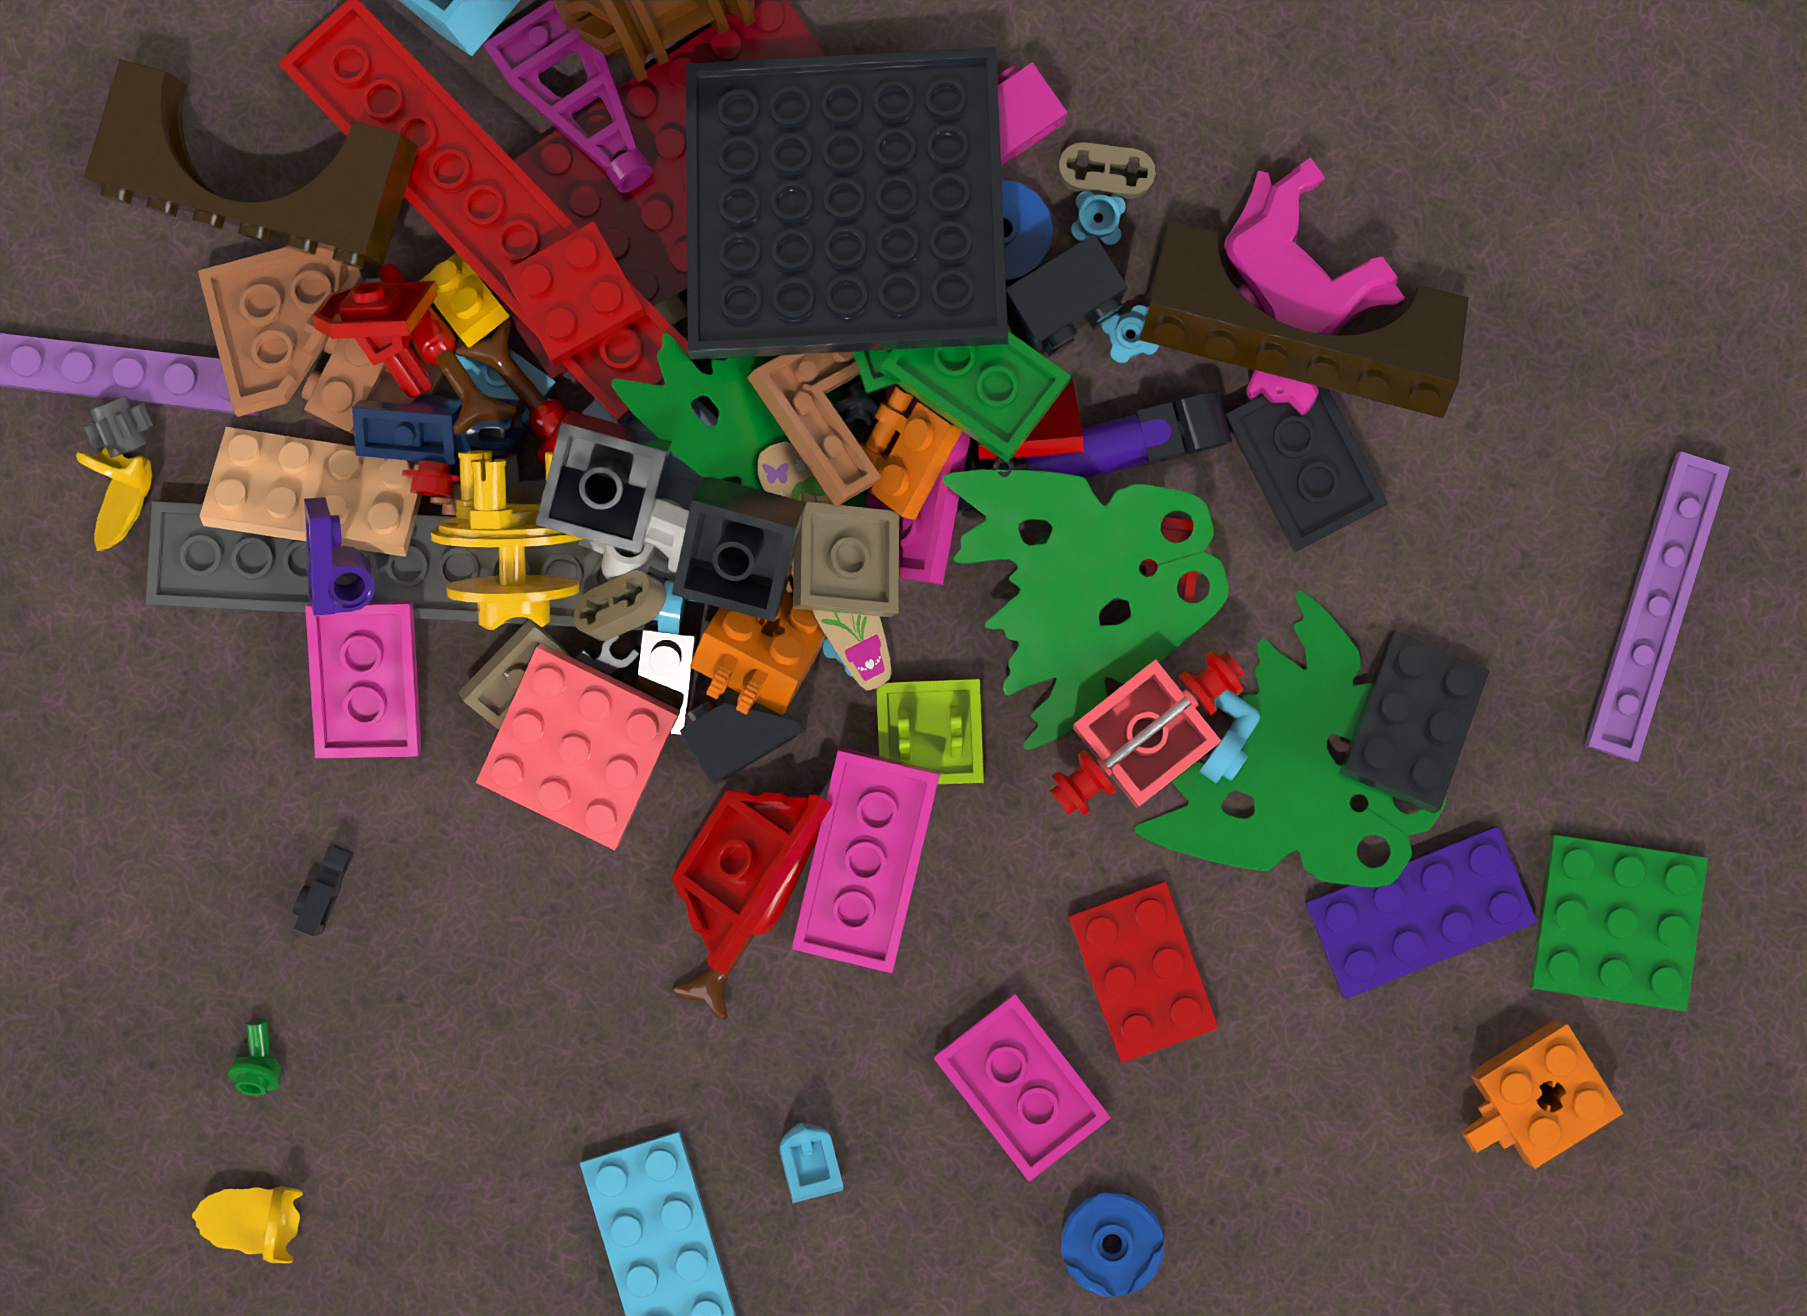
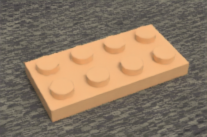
(266, 476)

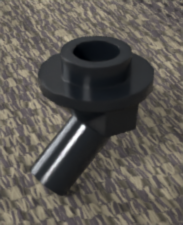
(856, 407)

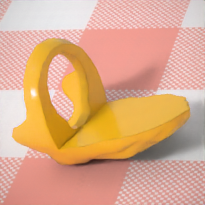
(123, 496)
(251, 1220)

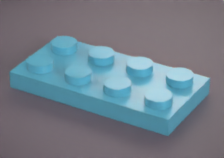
(657, 1230)

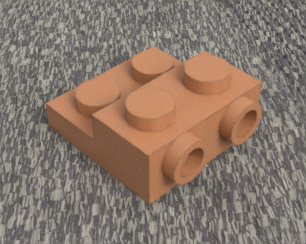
(352, 378)

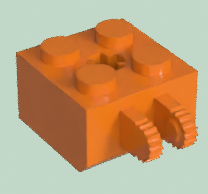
(759, 655)

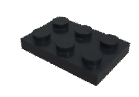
(1306, 466)
(1414, 722)

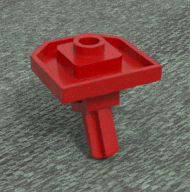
(383, 324)

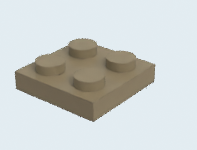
(847, 560)

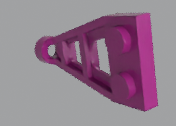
(539, 43)

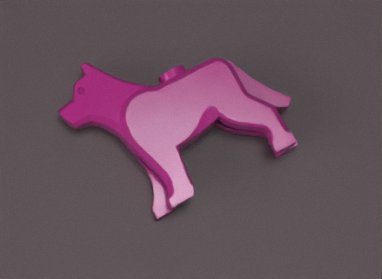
(1290, 284)

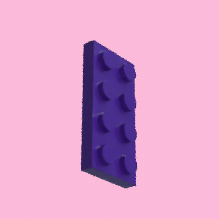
(1428, 914)

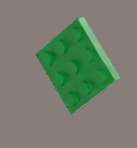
(1618, 922)

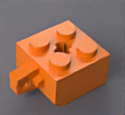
(1511, 1087)

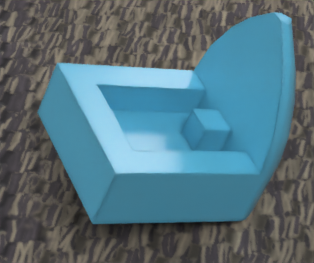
(809, 1162)

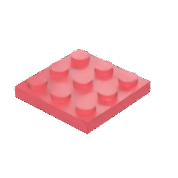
(578, 746)

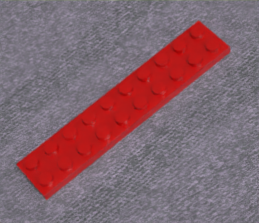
(462, 181)

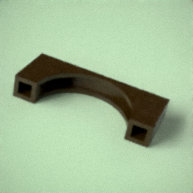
(342, 210)
(1203, 314)

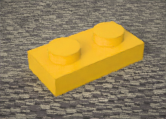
(465, 300)

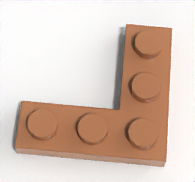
(796, 397)

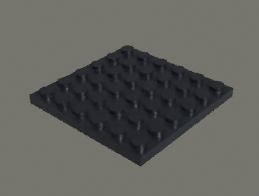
(844, 204)

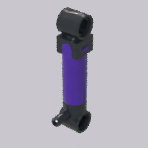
(1129, 441)

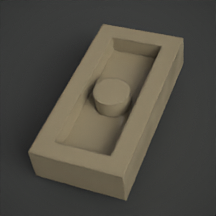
(497, 682)

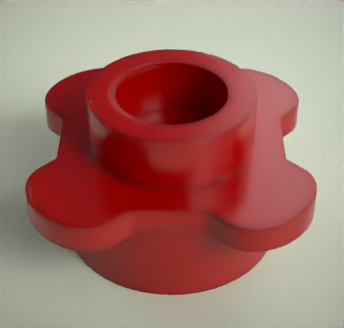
(432, 479)

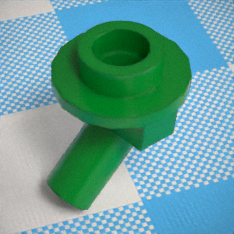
(257, 1072)

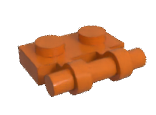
(916, 456)

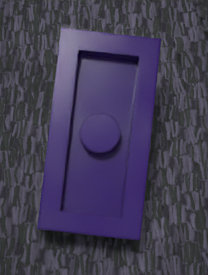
(329, 560)

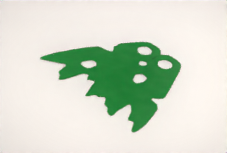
(743, 422)
(1077, 573)
(1291, 775)

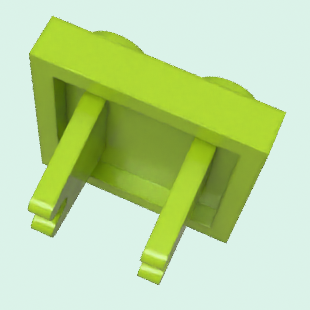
(933, 727)

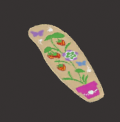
(854, 637)

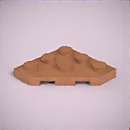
(265, 320)

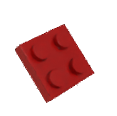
(574, 293)

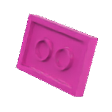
(364, 681)
(1021, 1087)

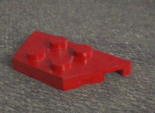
(742, 865)

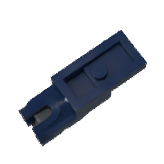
(426, 430)

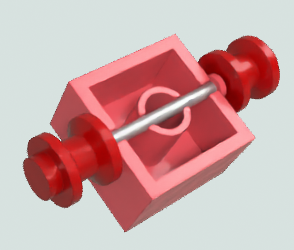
(1147, 733)

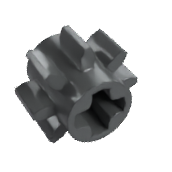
(118, 426)

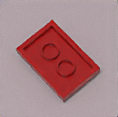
(1143, 972)

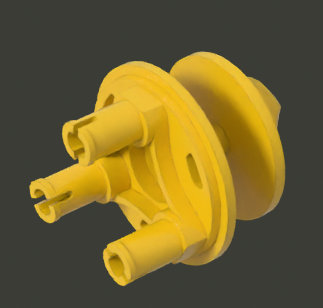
(489, 521)

